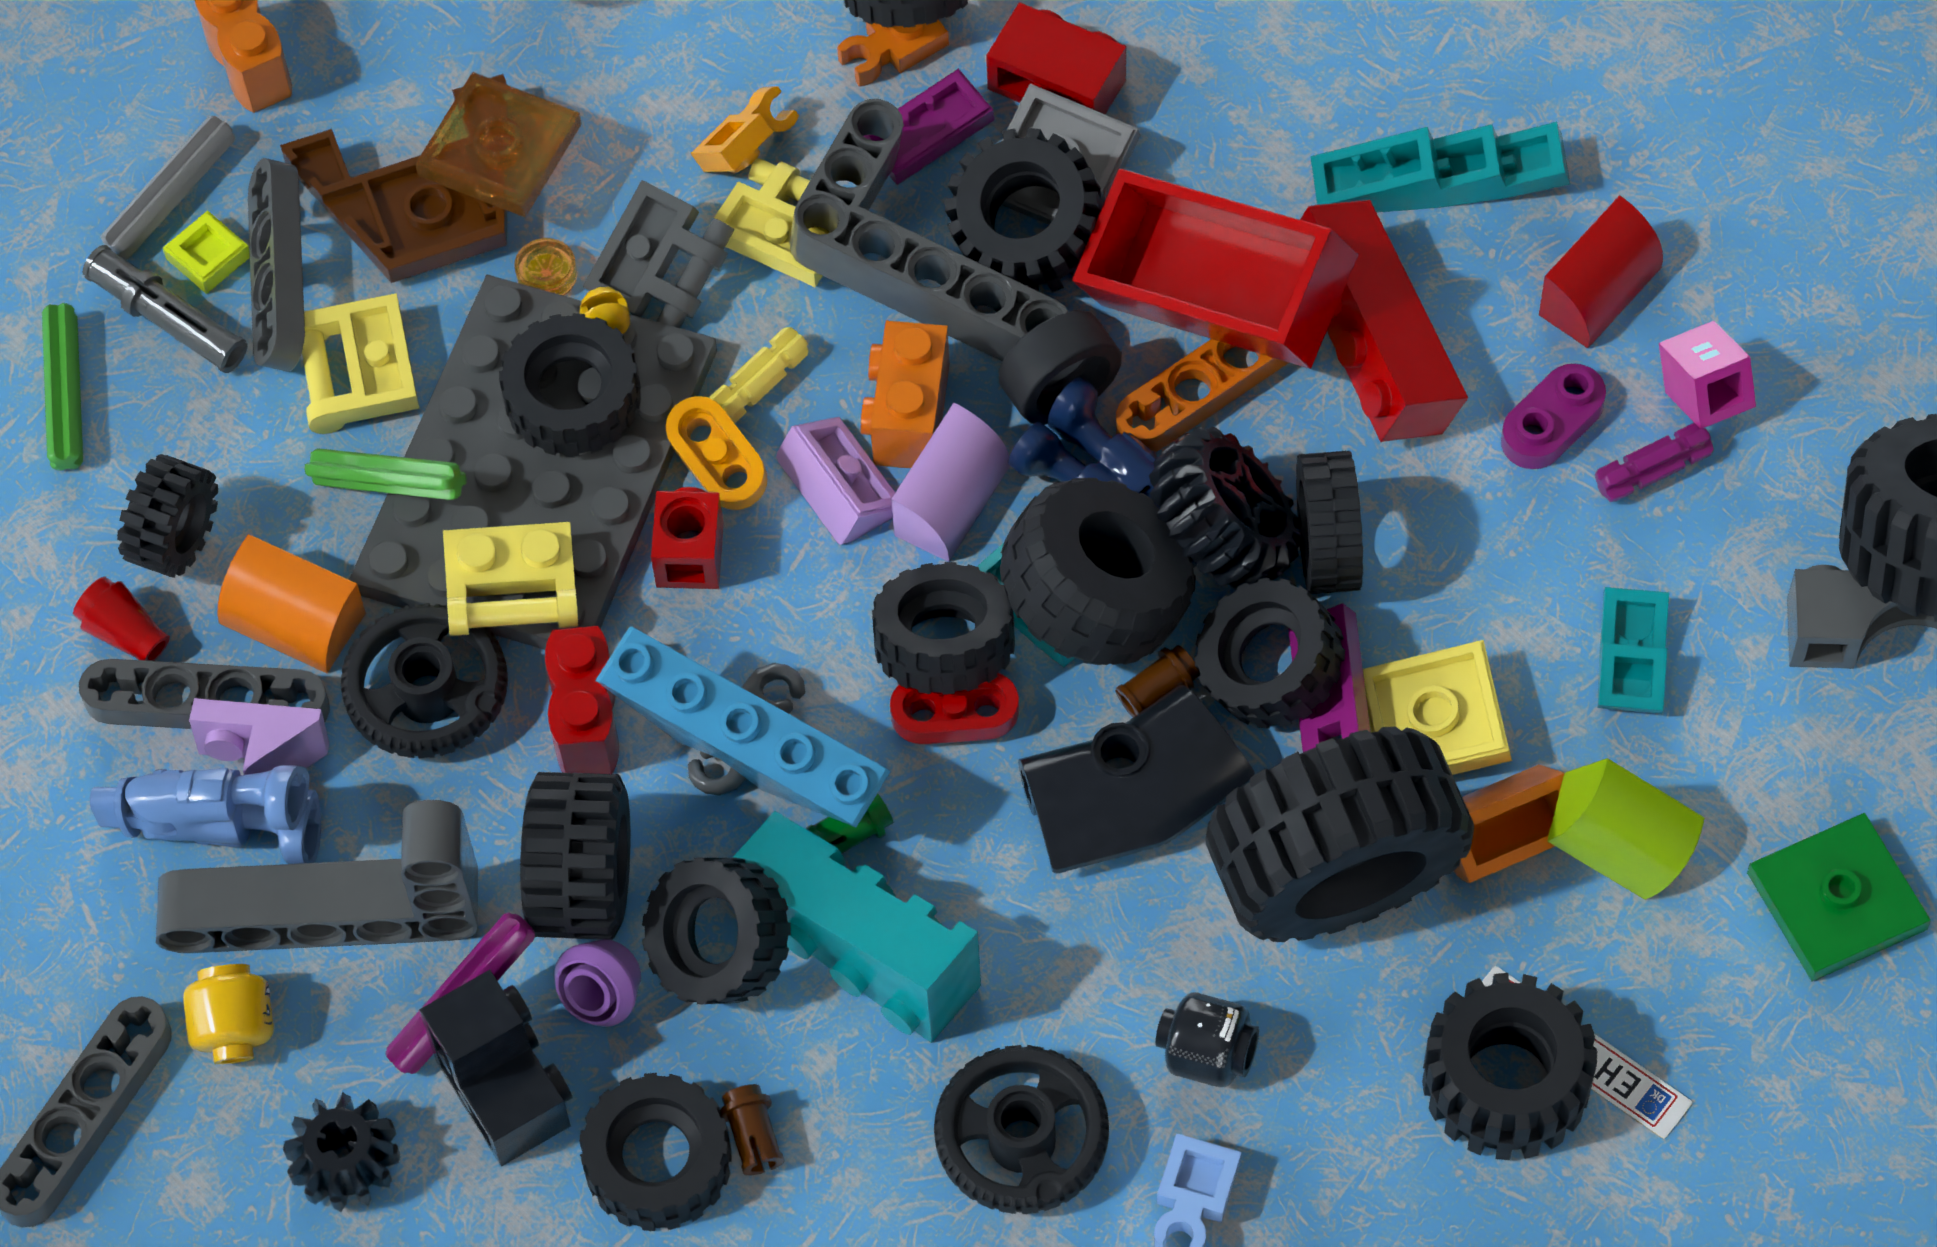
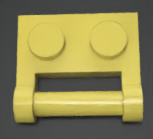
(375, 363)
(509, 563)

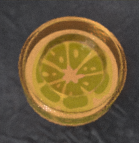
(546, 266)

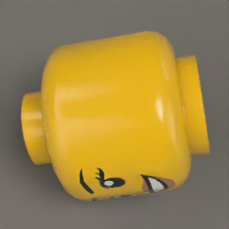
(228, 1012)

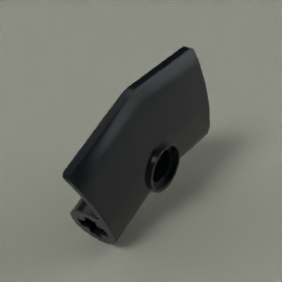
(1103, 813)

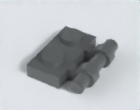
(644, 248)

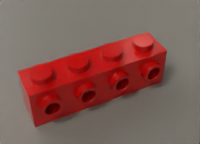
(1386, 333)

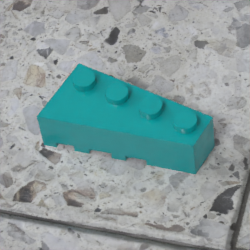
(865, 932)

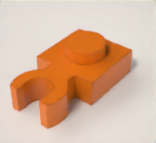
(896, 45)

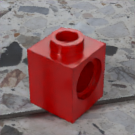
(692, 561)

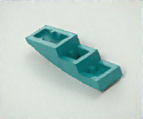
(1445, 171)

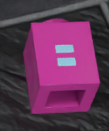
(1707, 374)

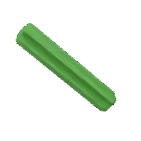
(62, 387)
(386, 474)

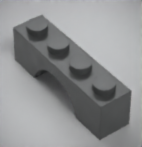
(1837, 618)

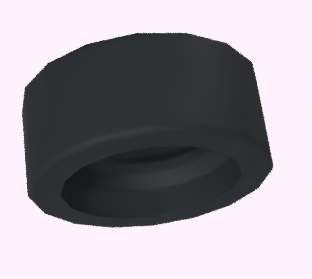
(1054, 356)

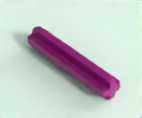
(494, 952)

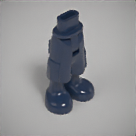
(1074, 420)

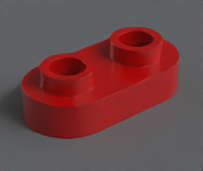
(956, 713)

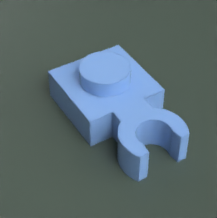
(1196, 1187)

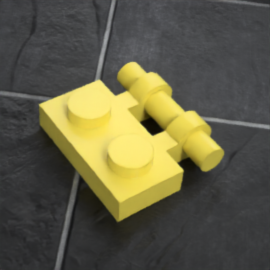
(764, 221)

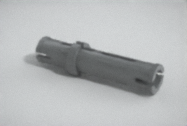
(146, 296)

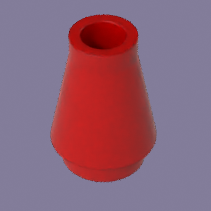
(118, 619)

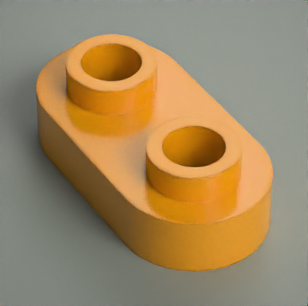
(718, 455)

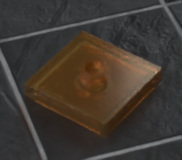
(498, 144)

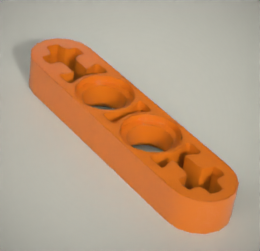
(1181, 415)

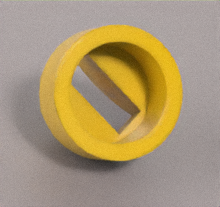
(607, 305)

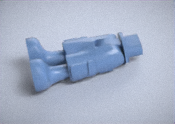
(216, 808)

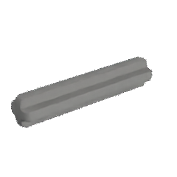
(168, 187)

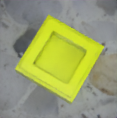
(206, 252)

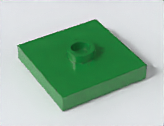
(1838, 896)

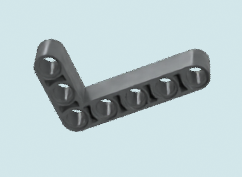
(906, 254)
(331, 904)

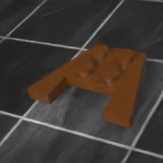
(395, 214)

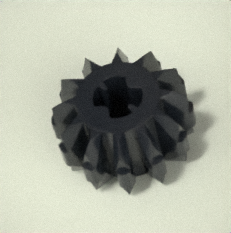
(363, 1136)

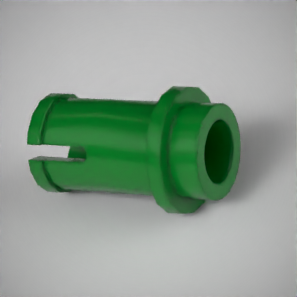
(846, 836)

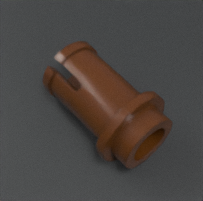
(1170, 670)
(751, 1127)

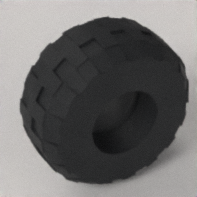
(1096, 572)

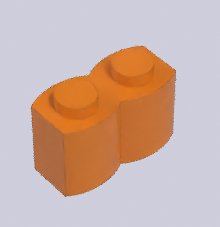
(248, 50)

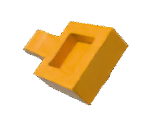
(737, 138)

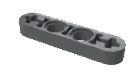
(276, 265)
(204, 681)
(91, 1115)

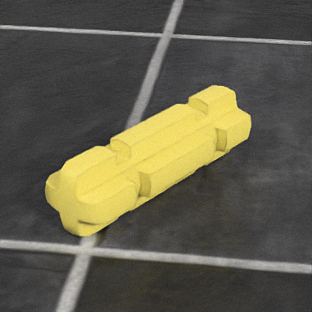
(761, 373)

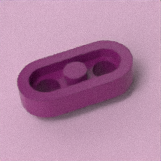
(1557, 412)

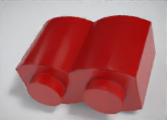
(580, 706)

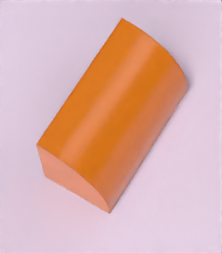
(289, 603)
(1510, 821)

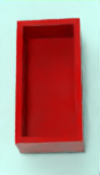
(1215, 267)

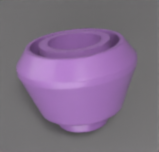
(598, 982)

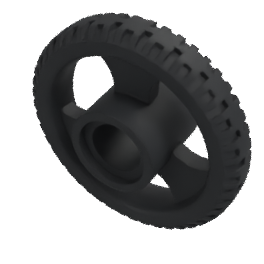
(418, 656)
(1042, 1182)

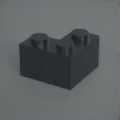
(488, 1059)

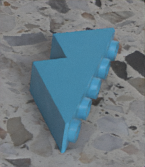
(741, 729)

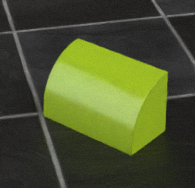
(1624, 827)

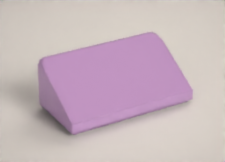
(836, 478)

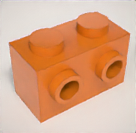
(909, 391)

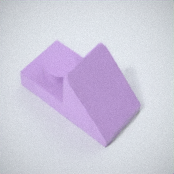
(259, 733)

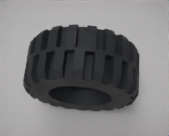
(1892, 515)
(1339, 834)

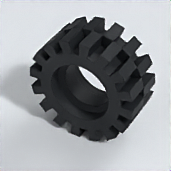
(167, 515)

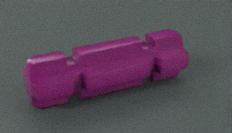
(1654, 462)

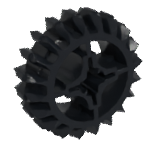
(1225, 508)

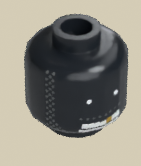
(1207, 1039)

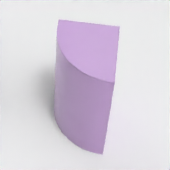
(949, 483)

